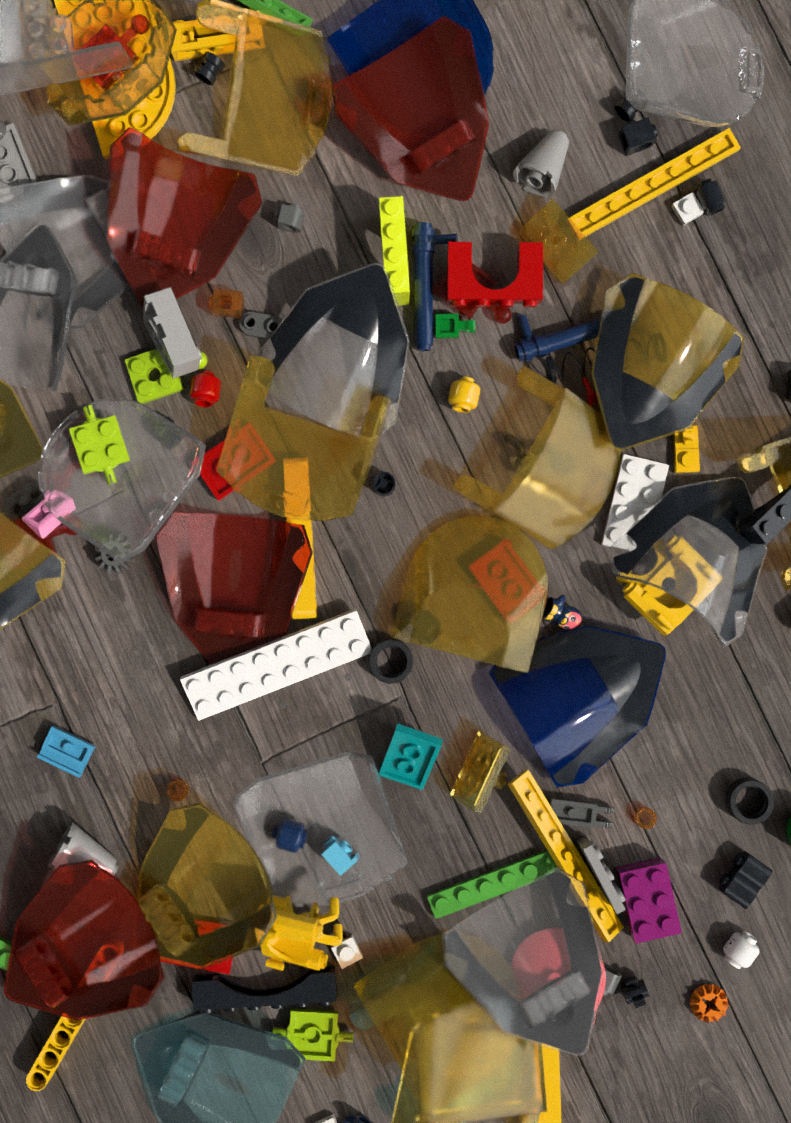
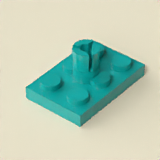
(410, 756)

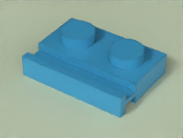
(66, 751)

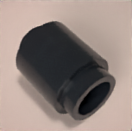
(710, 196)

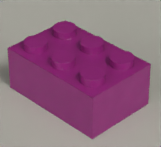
(649, 900)

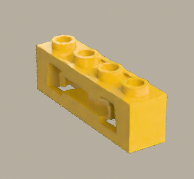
(209, 40)

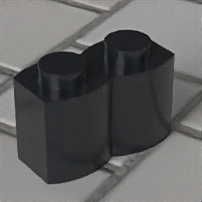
(744, 879)

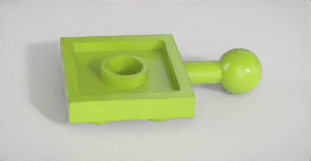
(148, 390)

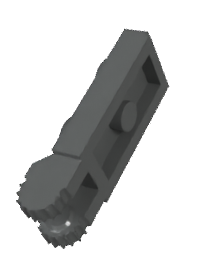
(580, 813)

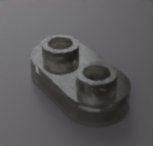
(24, 499)

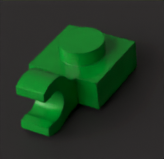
(449, 326)

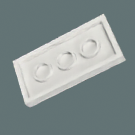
(635, 492)

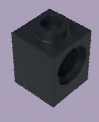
(637, 136)

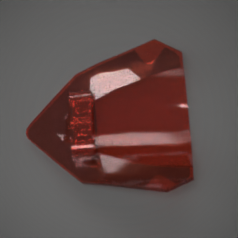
(421, 111)
(173, 215)
(232, 578)
(83, 947)

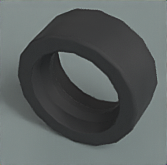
(390, 679)
(766, 808)

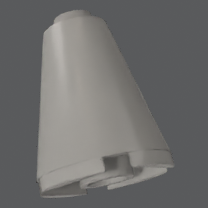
(543, 165)
(78, 847)

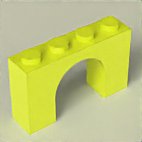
(394, 246)

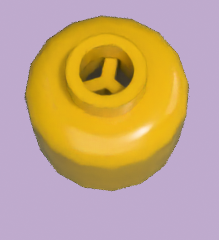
(464, 395)

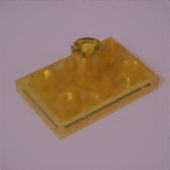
(564, 244)
(481, 772)

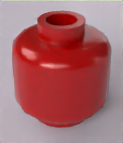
(205, 389)

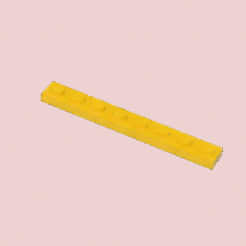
(656, 182)
(563, 851)

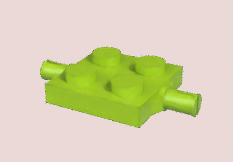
(99, 445)
(315, 1033)

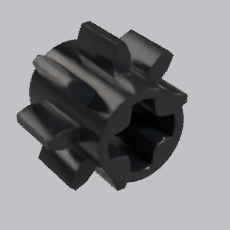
(634, 991)

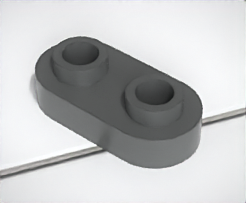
(262, 324)

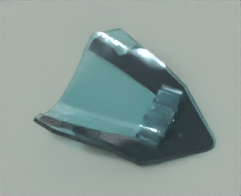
(216, 1071)

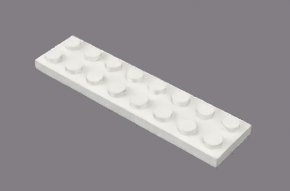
(276, 664)

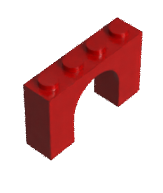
(465, 289)

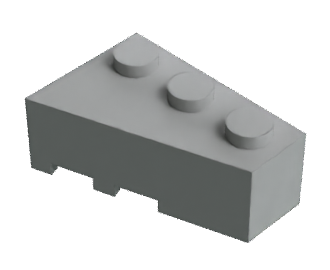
(170, 333)

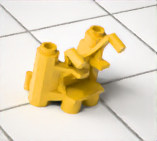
(655, 605)
(294, 935)

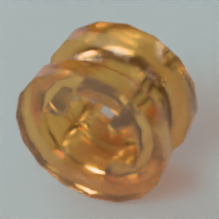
(175, 796)
(640, 823)

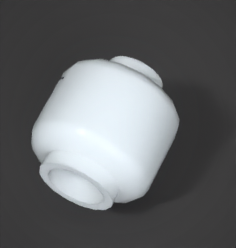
(741, 950)

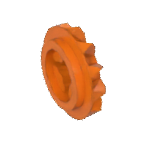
(709, 992)

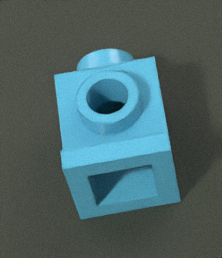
(339, 854)

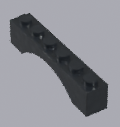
(768, 519)
(217, 992)

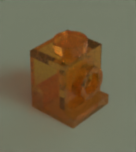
(221, 297)

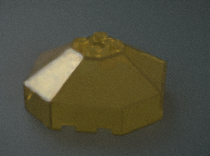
(83, 98)

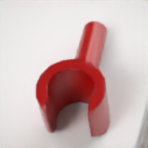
(591, 394)

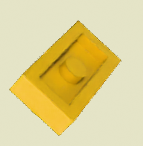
(686, 451)

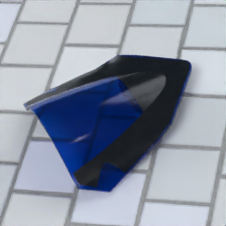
(583, 697)

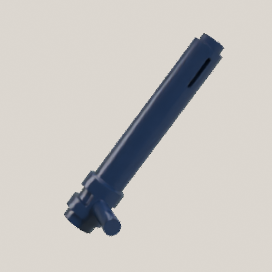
(423, 248)
(541, 345)

